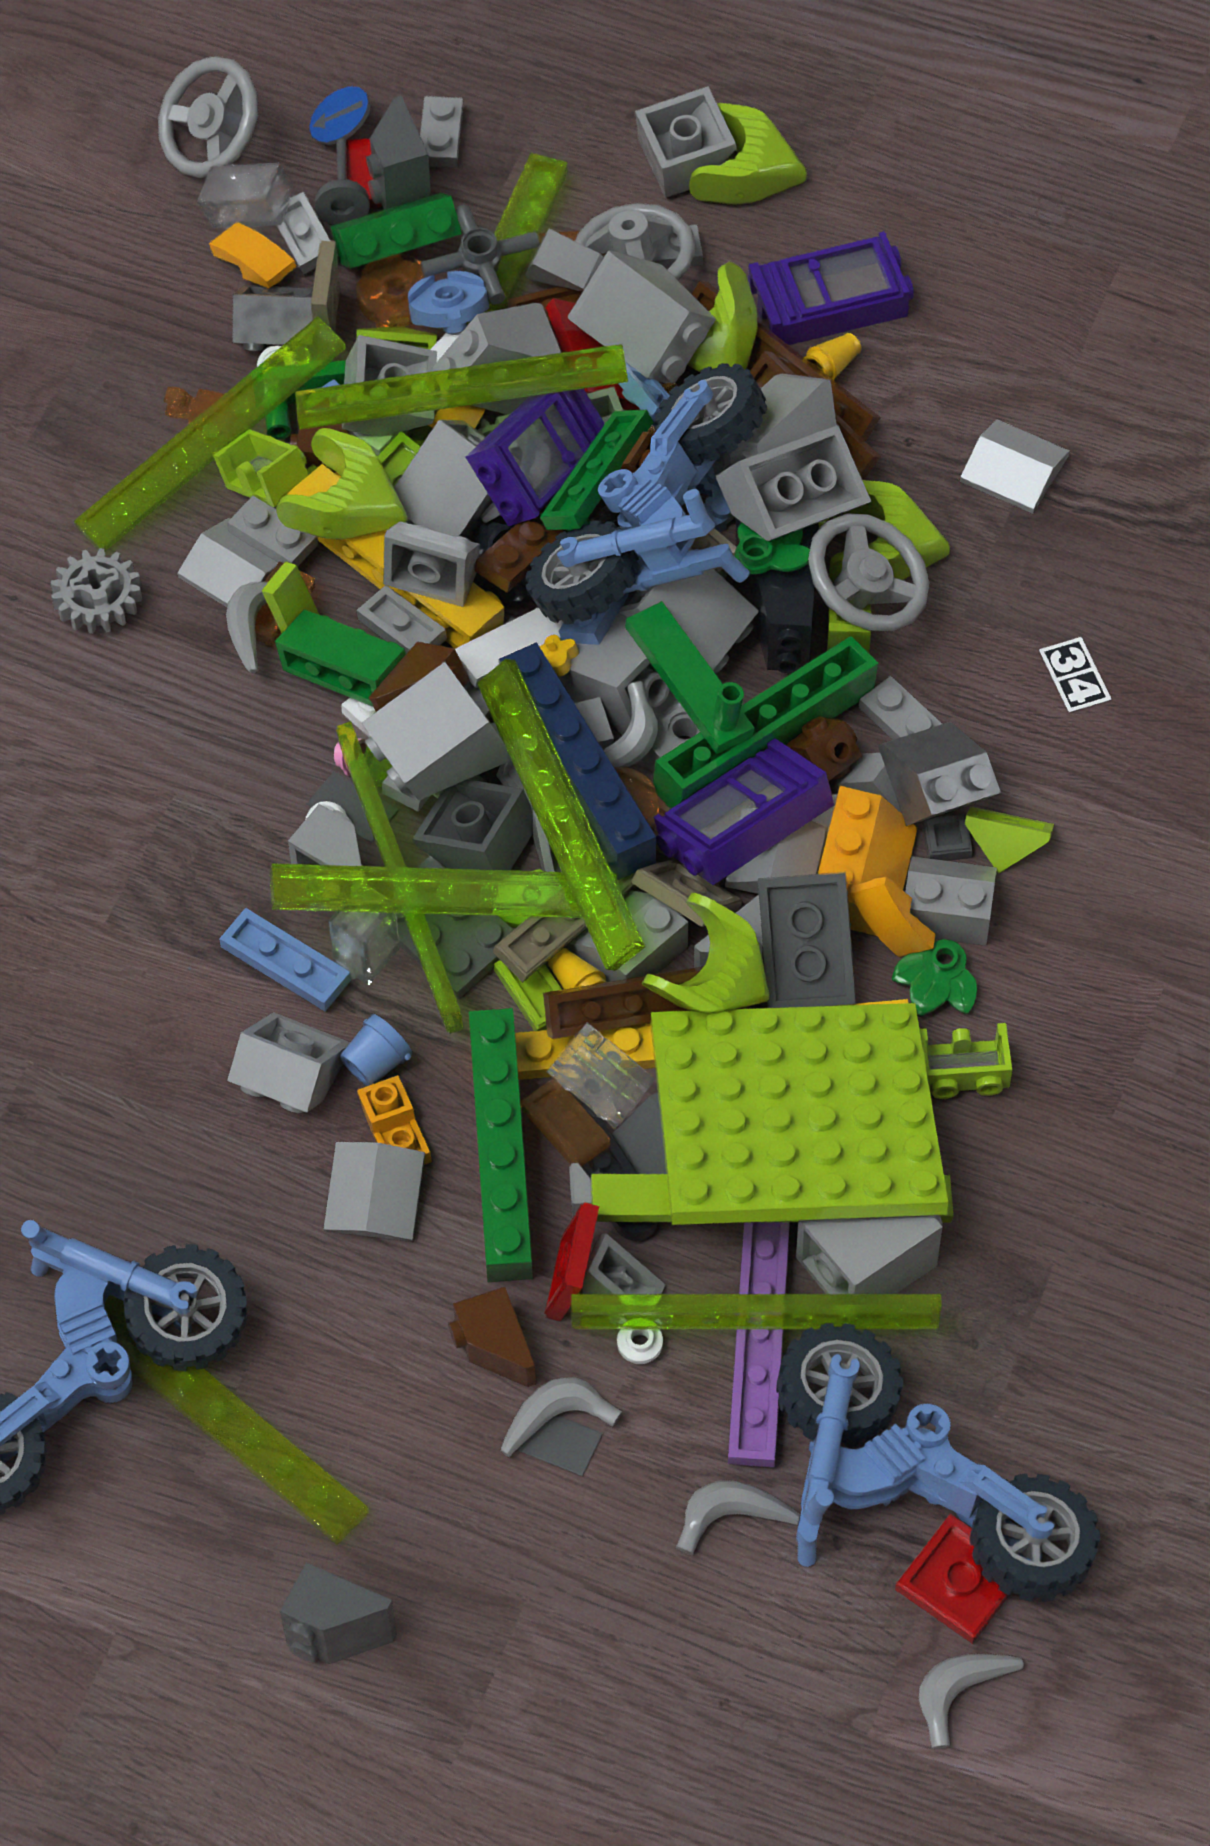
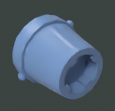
(375, 1051)

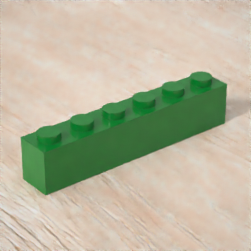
(815, 690)
(500, 1145)

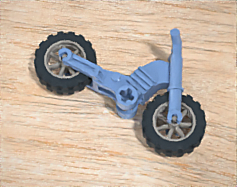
(599, 561)
(92, 1342)
(923, 1464)

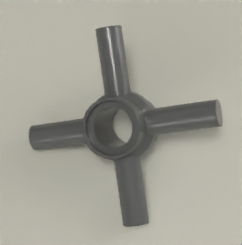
(480, 253)

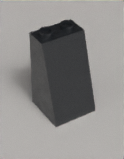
(784, 612)

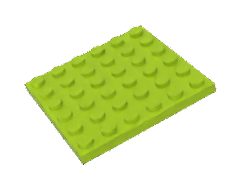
(796, 1114)

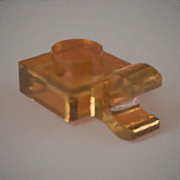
(185, 406)

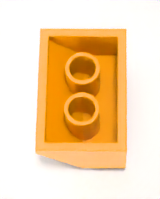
(867, 843)

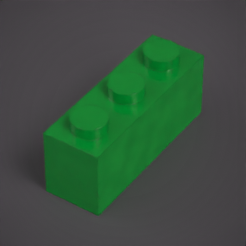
(396, 230)
(336, 655)

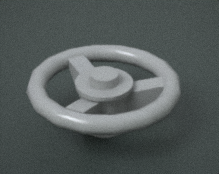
(211, 116)
(635, 229)
(867, 574)

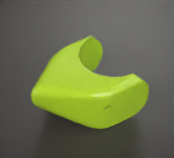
(759, 170)
(735, 325)
(359, 501)
(897, 508)
(733, 970)

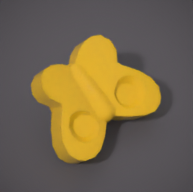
(559, 653)

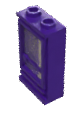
(832, 290)
(535, 452)
(744, 812)

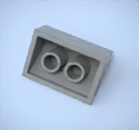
(794, 485)

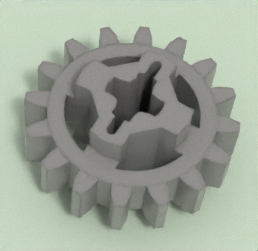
(96, 590)

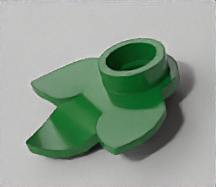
(777, 554)
(935, 982)

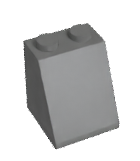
(644, 311)
(501, 337)
(794, 410)
(441, 485)
(705, 608)
(607, 671)
(434, 736)
(868, 1253)

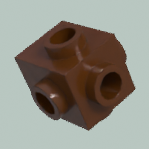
(827, 745)

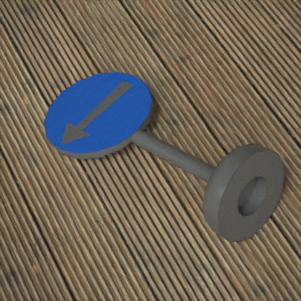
(332, 124)

